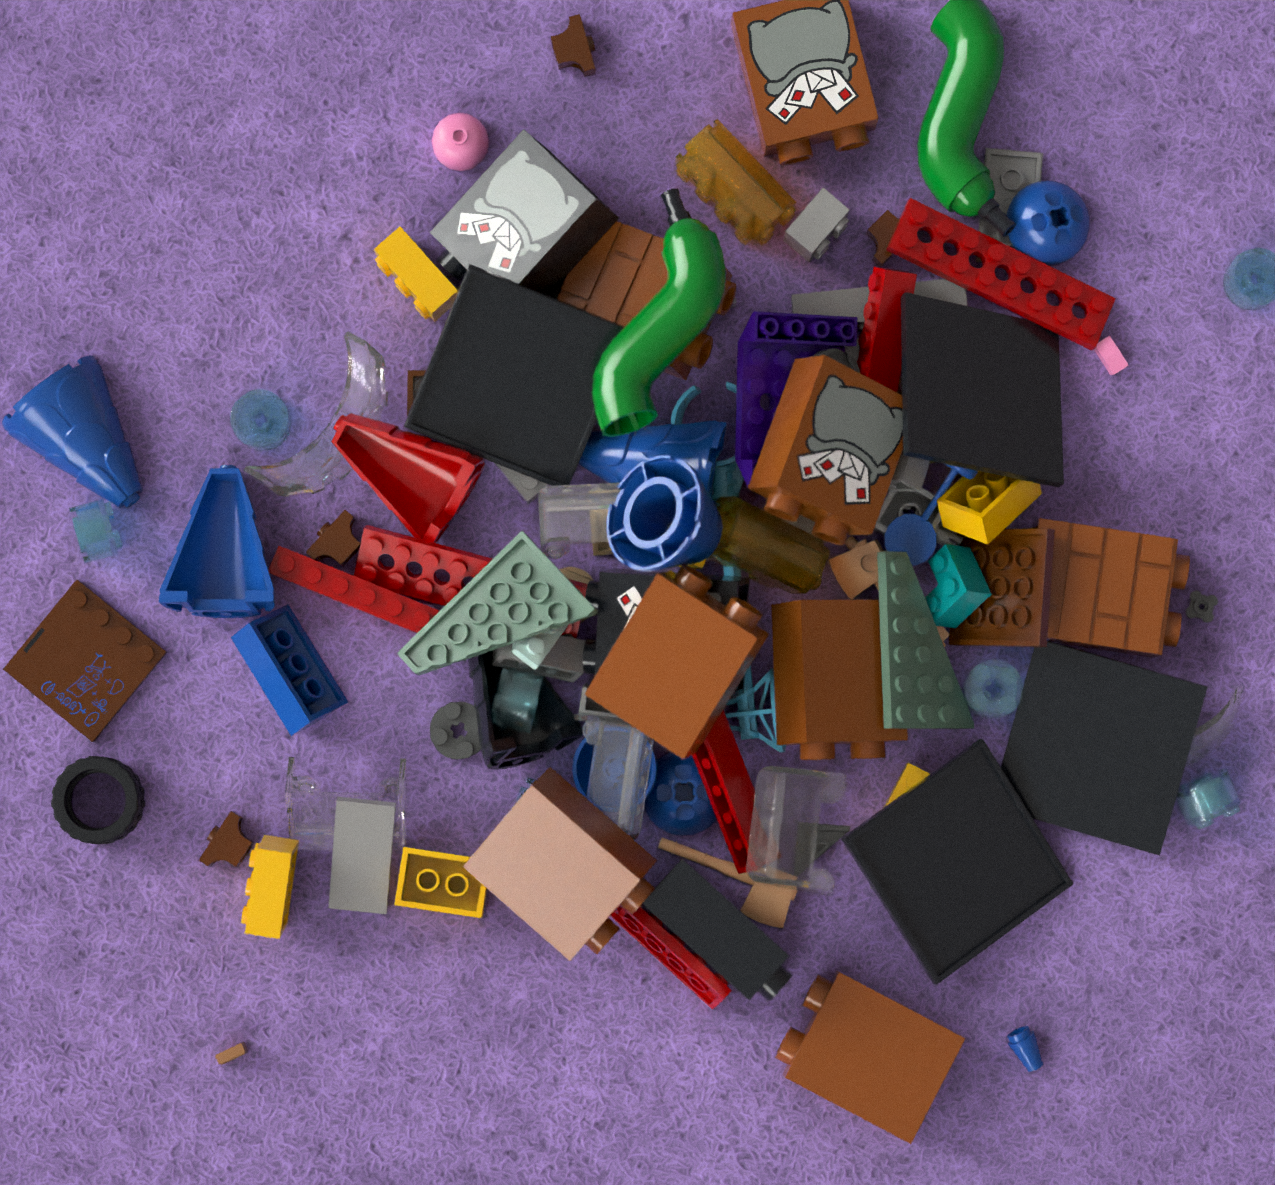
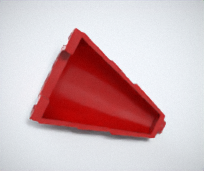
(409, 472)

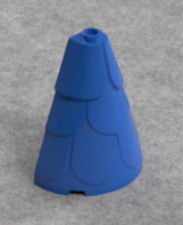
(78, 431)
(692, 442)
(220, 555)

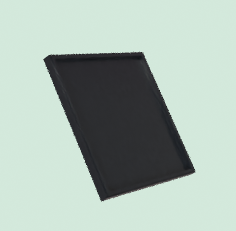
(513, 378)
(981, 390)
(1101, 745)
(957, 861)

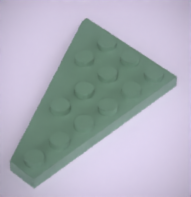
(504, 603)
(916, 670)

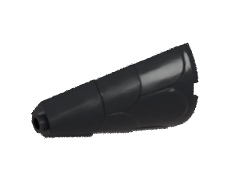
(510, 748)

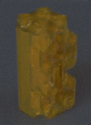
(735, 183)
(769, 548)

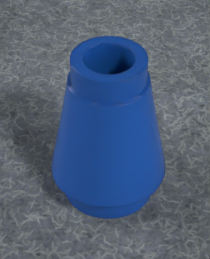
(1025, 1046)

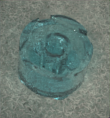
(1238, 283)
(251, 407)
(95, 531)
(517, 700)
(980, 700)
(1208, 798)

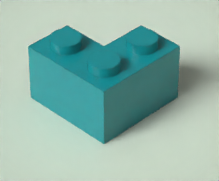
(959, 586)

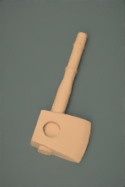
(857, 568)
(764, 902)

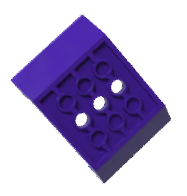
(764, 364)

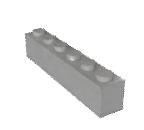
(852, 301)

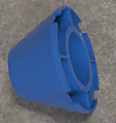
(663, 517)

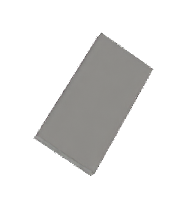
(1010, 173)
(362, 855)

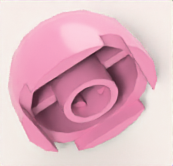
(460, 141)

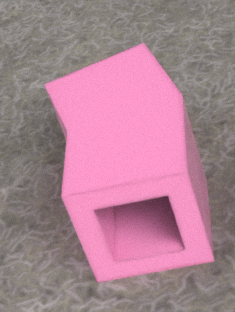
(1110, 356)

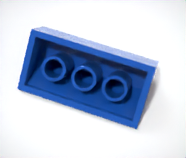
(289, 669)

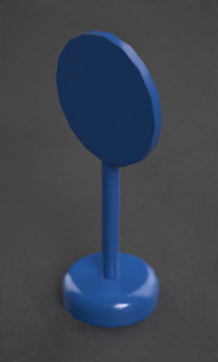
(914, 532)

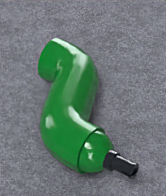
(958, 110)
(663, 325)

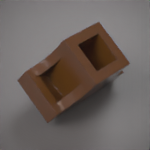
(574, 48)
(881, 235)
(336, 540)
(227, 842)

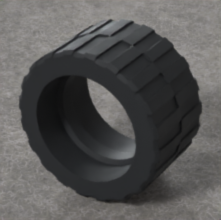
(62, 800)

